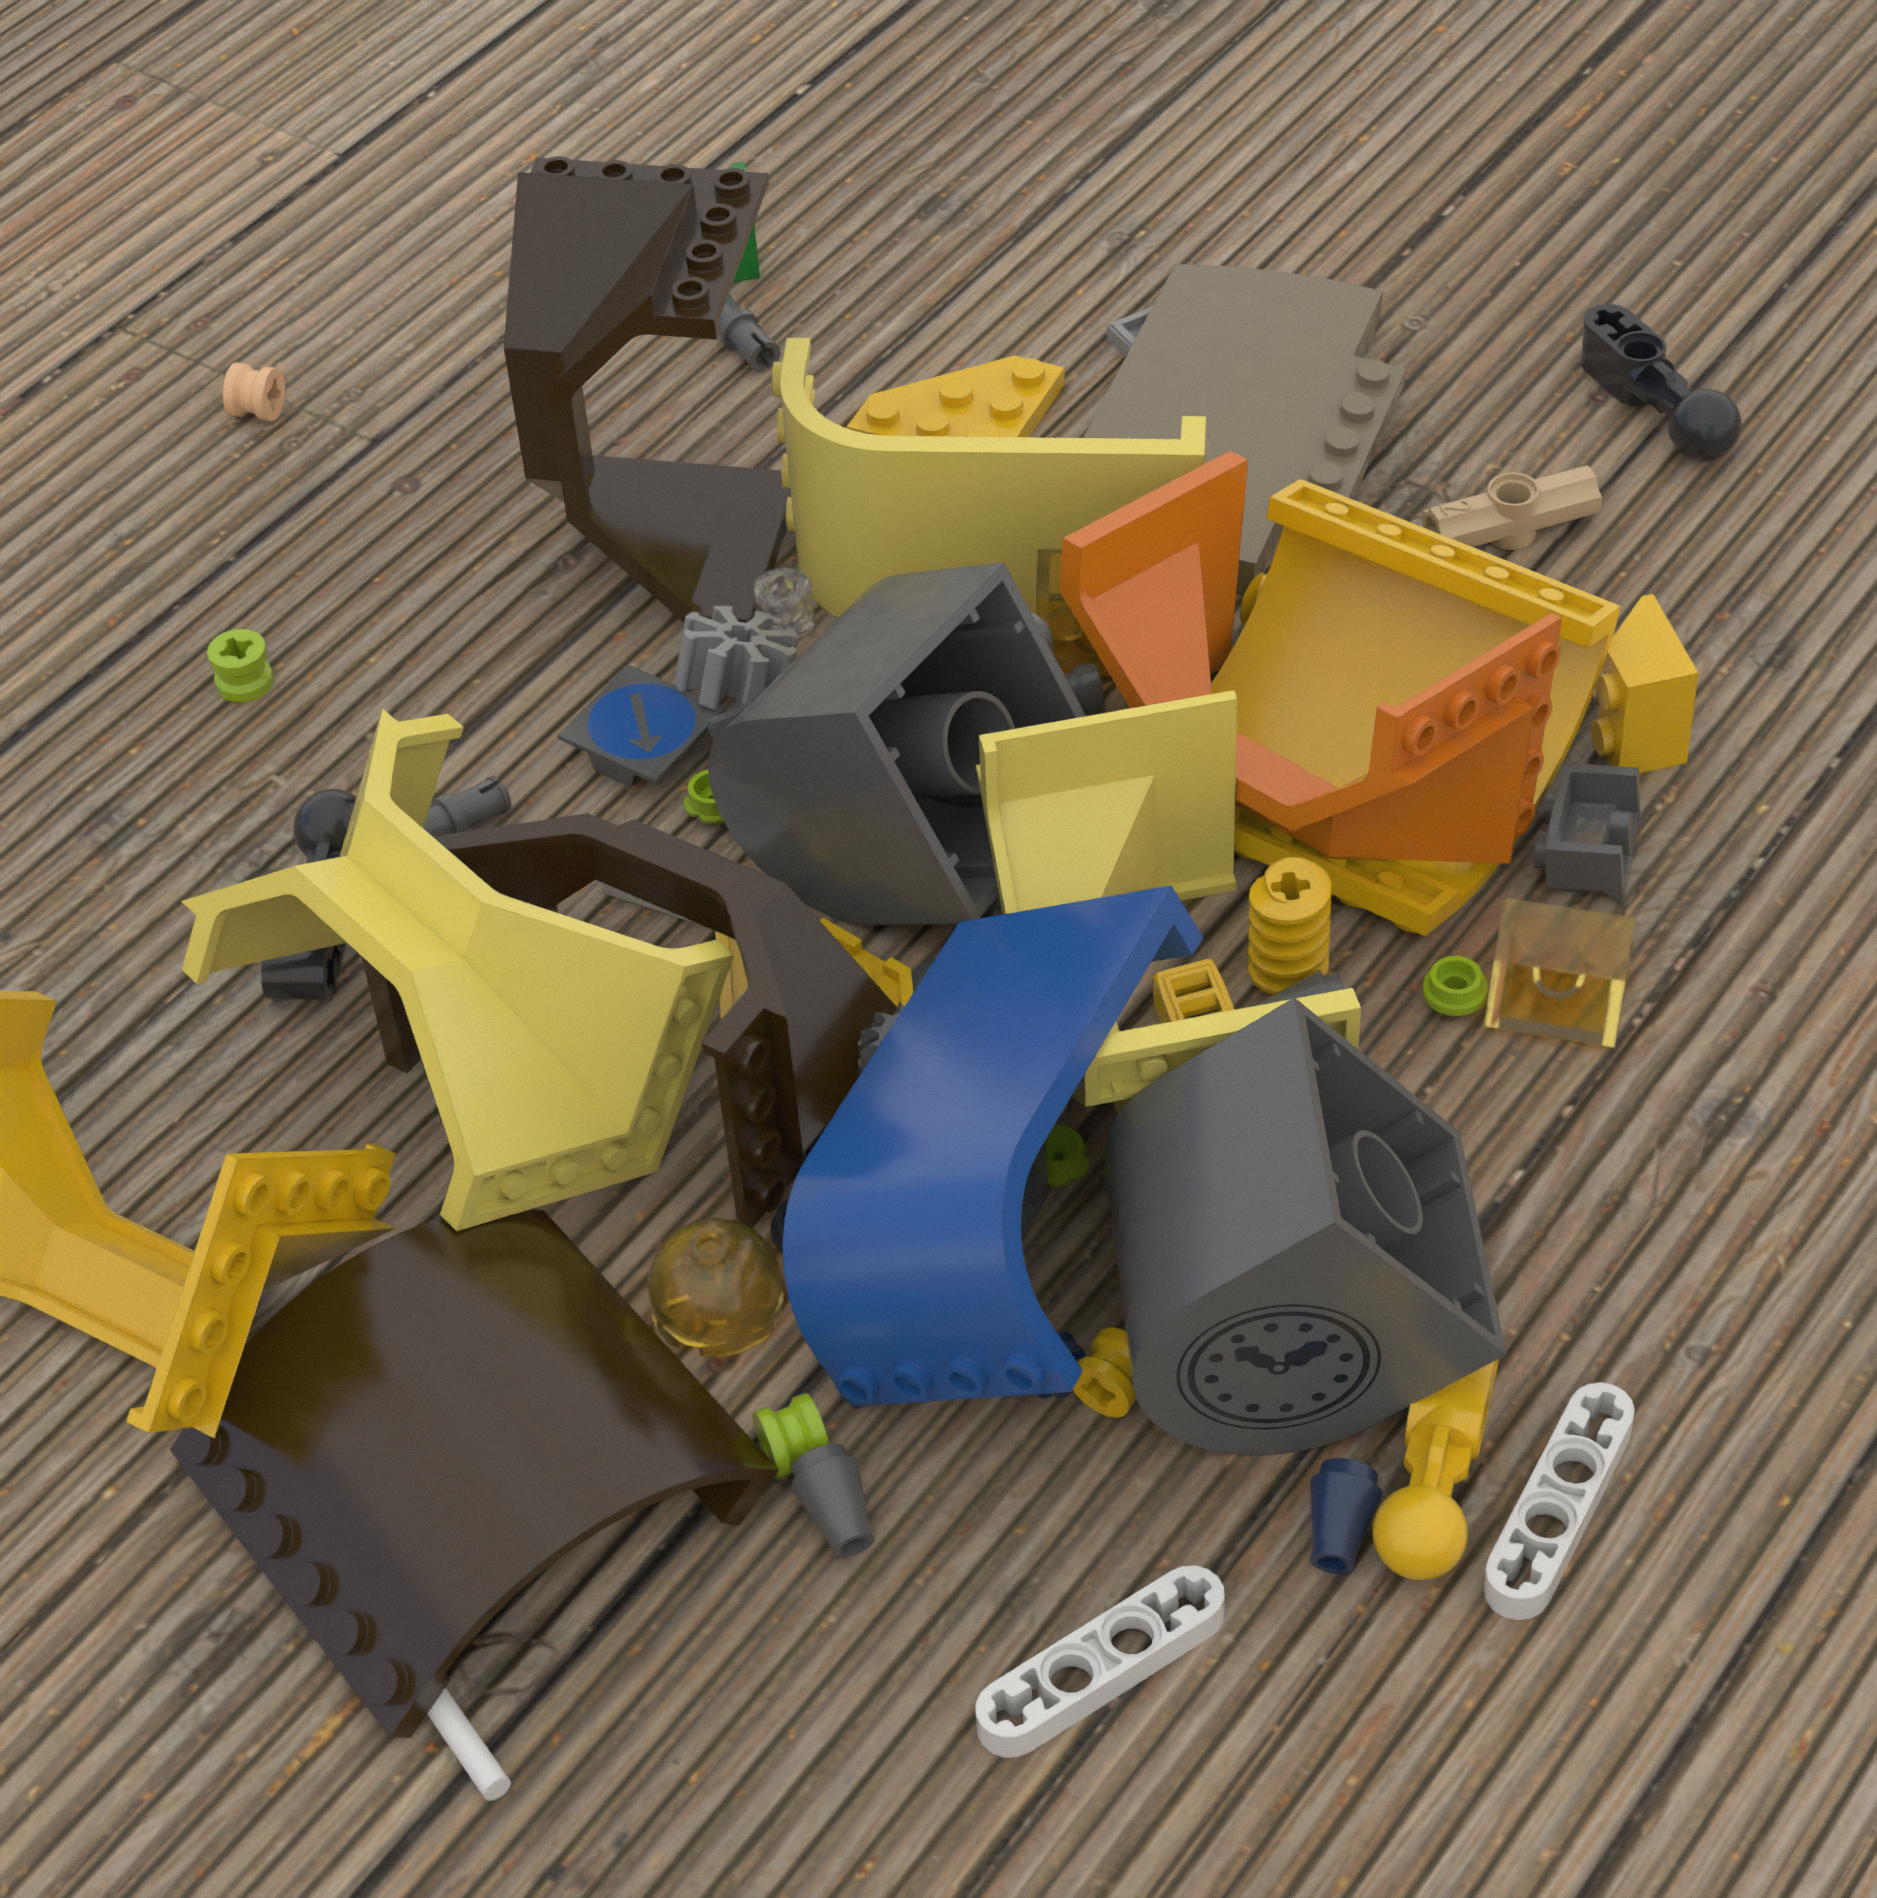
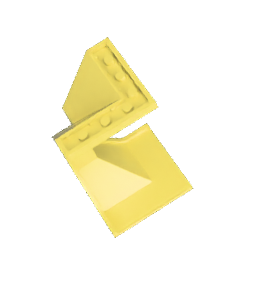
(1119, 811)
(538, 1032)

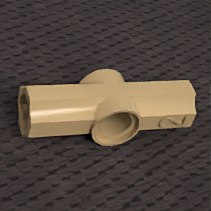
(1516, 508)

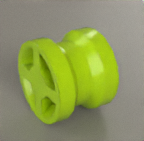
(240, 665)
(789, 1432)

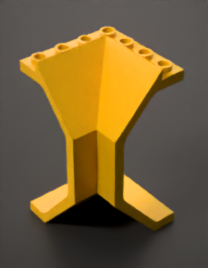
(140, 1289)

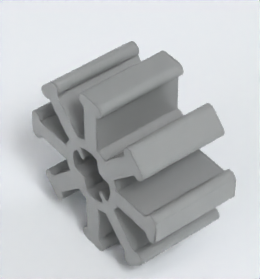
(732, 656)

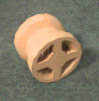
(253, 391)

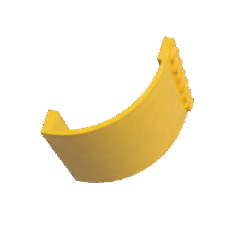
(1369, 617)

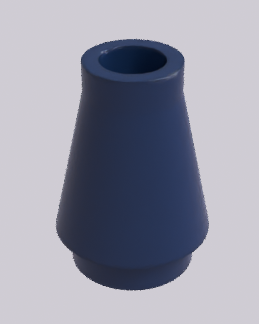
(1341, 1511)

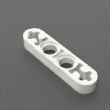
(1555, 1497)
(1110, 1669)

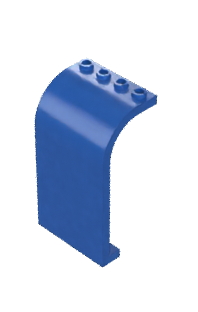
(915, 1191)

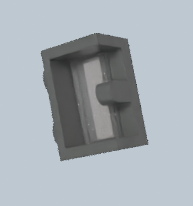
(1590, 829)

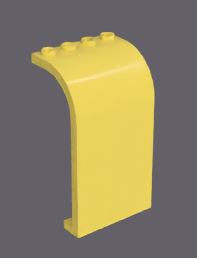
(947, 502)

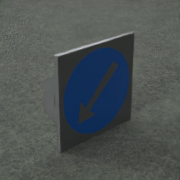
(638, 726)

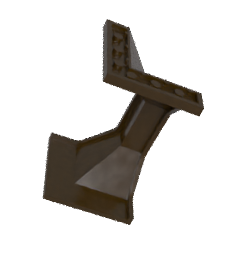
(592, 266)
(781, 1049)

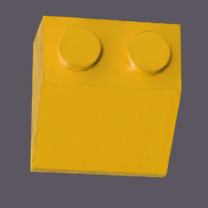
(1645, 693)

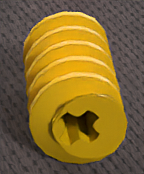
(1289, 924)

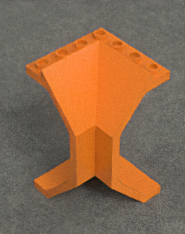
(1445, 767)

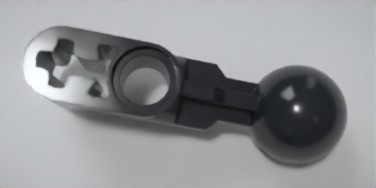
(1634, 368)
(320, 835)

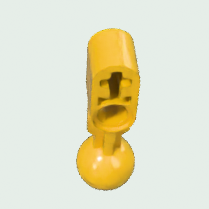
(1421, 1526)

